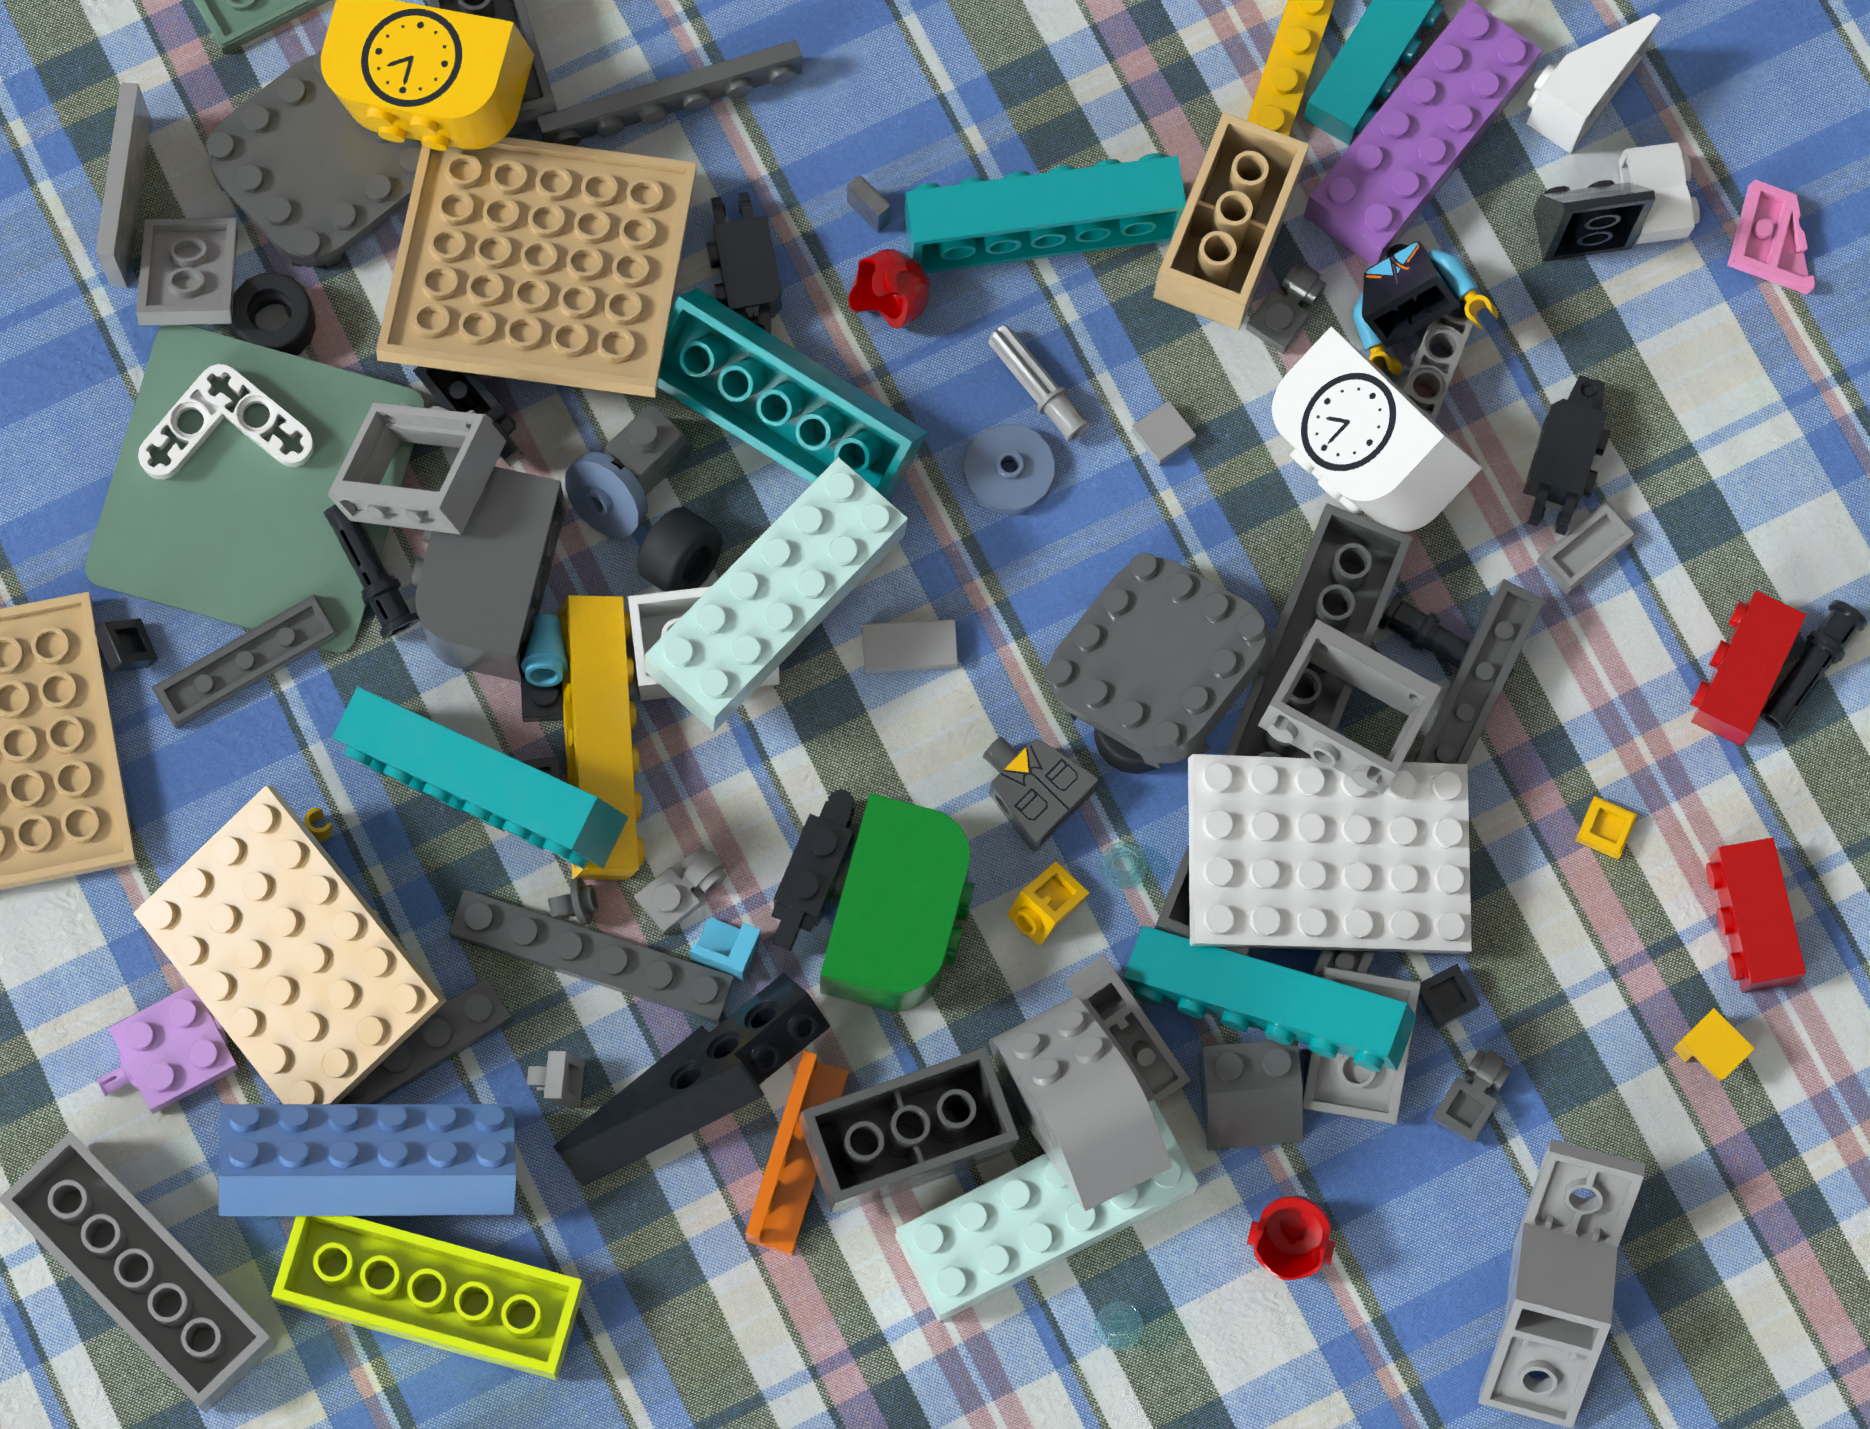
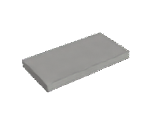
(123, 185)

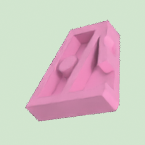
(1771, 239)

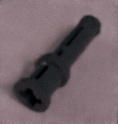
(379, 588)
(1424, 631)
(1822, 650)

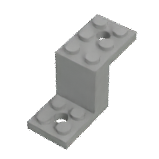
(1561, 1283)

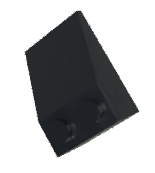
(1591, 218)

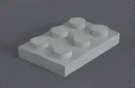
(187, 271)
(1339, 1083)

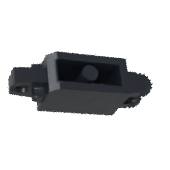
(745, 263)
(467, 392)
(1566, 452)
(814, 869)

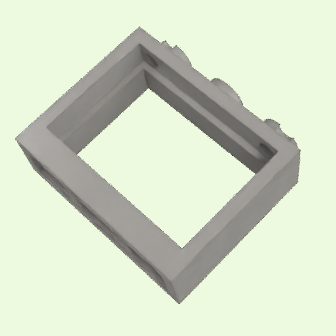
(358, 482)
(1369, 673)

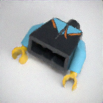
(1408, 294)

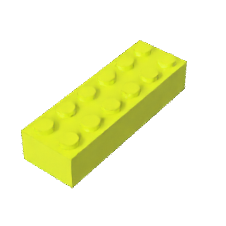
(430, 1292)

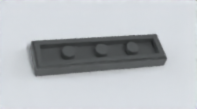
(245, 661)

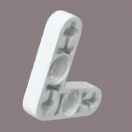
(214, 410)

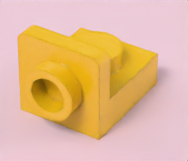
(1046, 903)

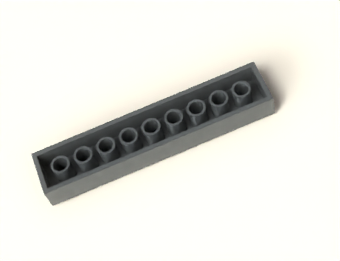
(1342, 584)

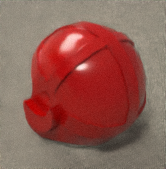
(890, 286)
(1292, 1238)

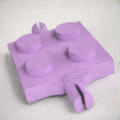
(169, 1051)

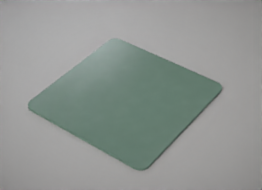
(235, 525)

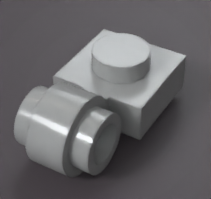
(671, 899)

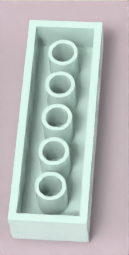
(775, 594)
(1024, 1226)

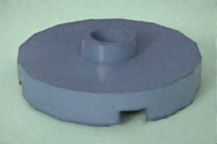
(1002, 490)
(605, 495)

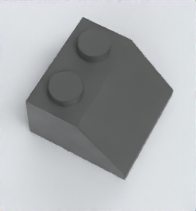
(1251, 1094)

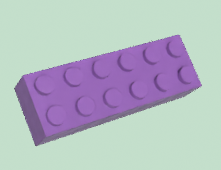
(1422, 133)

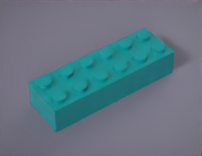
(1044, 213)
(781, 397)
(479, 780)

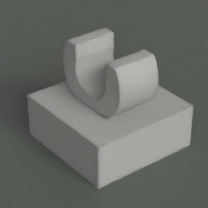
(560, 1079)

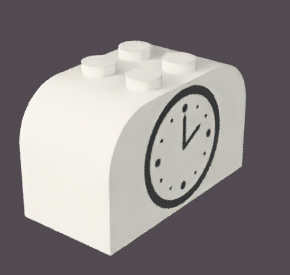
(1367, 437)

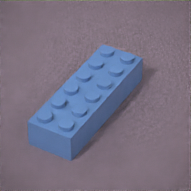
(366, 1159)

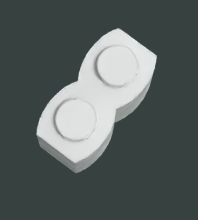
(1665, 172)

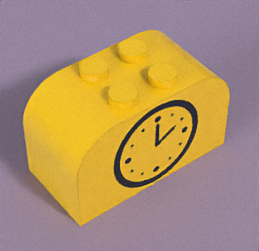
(426, 72)

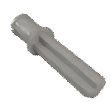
(1049, 396)

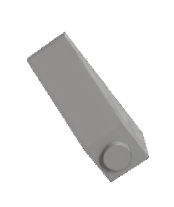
(1129, 1029)

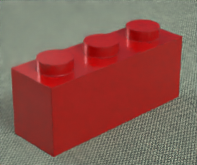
(1746, 667)
(1755, 915)

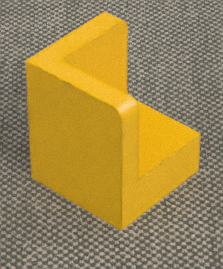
(1715, 1045)

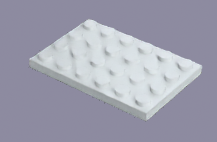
(1318, 863)

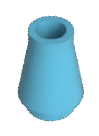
(545, 653)

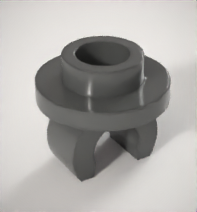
(581, 901)

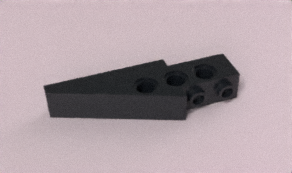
(696, 1082)

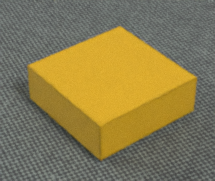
(1606, 827)

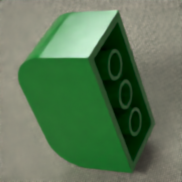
(899, 907)

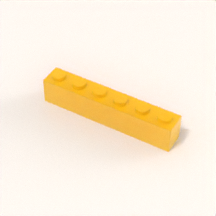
(601, 721)

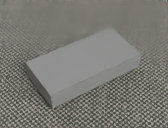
(1587, 548)
(909, 646)

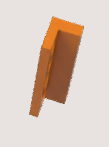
(790, 1168)

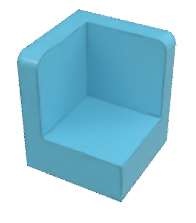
(726, 947)

